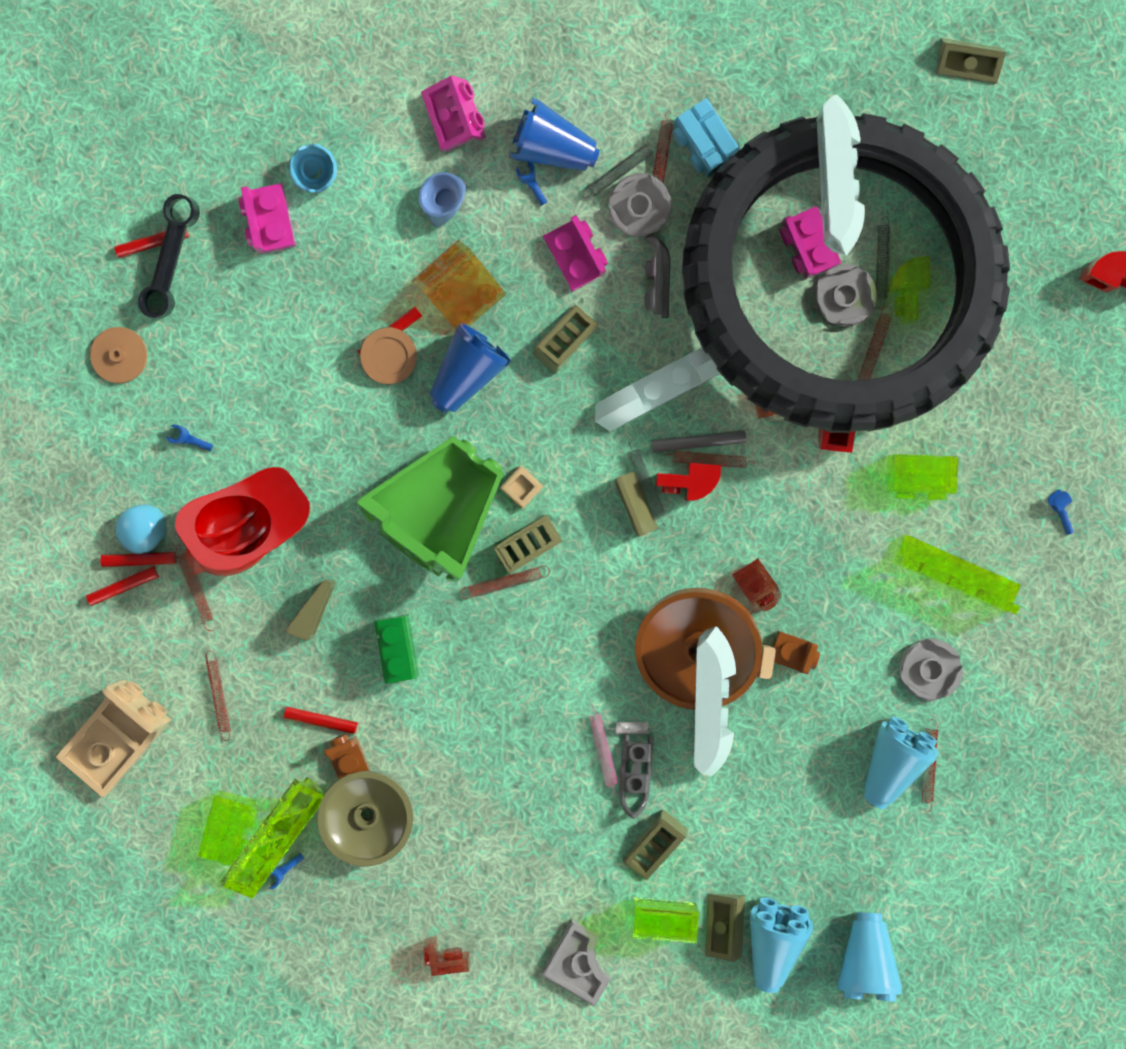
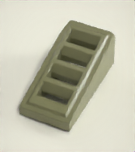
(546, 357)
(505, 557)
(309, 617)
(669, 823)

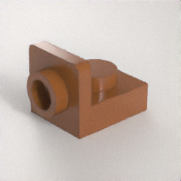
(795, 652)
(346, 755)

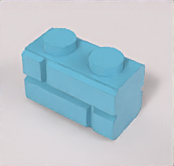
(704, 137)

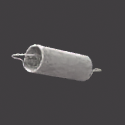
(631, 728)

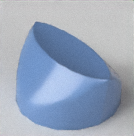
(442, 197)

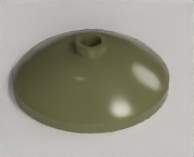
(361, 839)

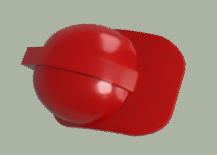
(242, 522)

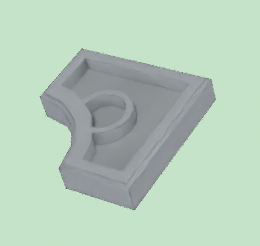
(575, 964)

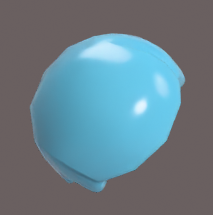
(307, 162)
(141, 528)

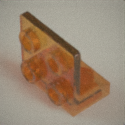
(459, 285)

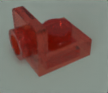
(757, 586)
(449, 962)

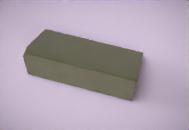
(970, 60)
(636, 504)
(725, 926)

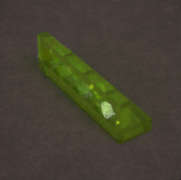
(958, 574)
(273, 838)

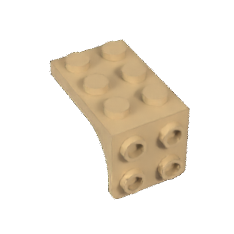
(114, 737)

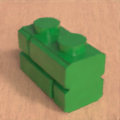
(396, 648)

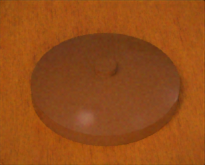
(670, 638)

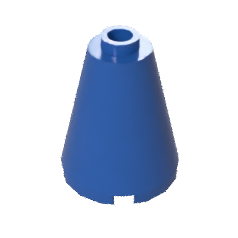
(552, 140)
(466, 368)

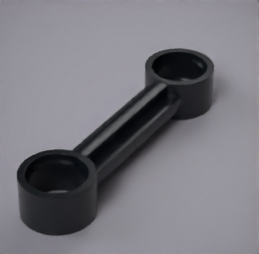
(168, 256)

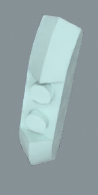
(839, 191)
(655, 390)
(713, 665)

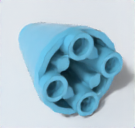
(897, 761)
(777, 941)
(869, 961)

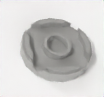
(640, 205)
(835, 300)
(923, 662)

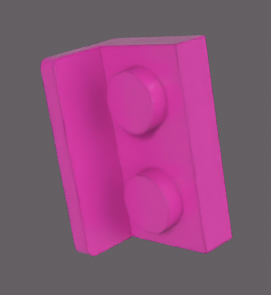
(453, 112)
(267, 218)
(806, 237)
(575, 253)

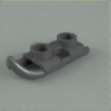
(659, 270)
(635, 781)

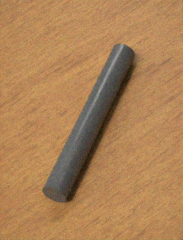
(699, 441)

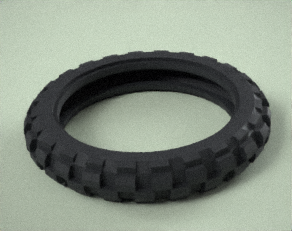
(824, 402)

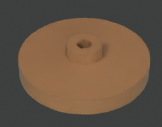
(118, 355)
(388, 355)

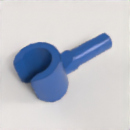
(532, 183)
(185, 437)
(1058, 502)
(279, 872)

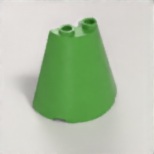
(436, 506)

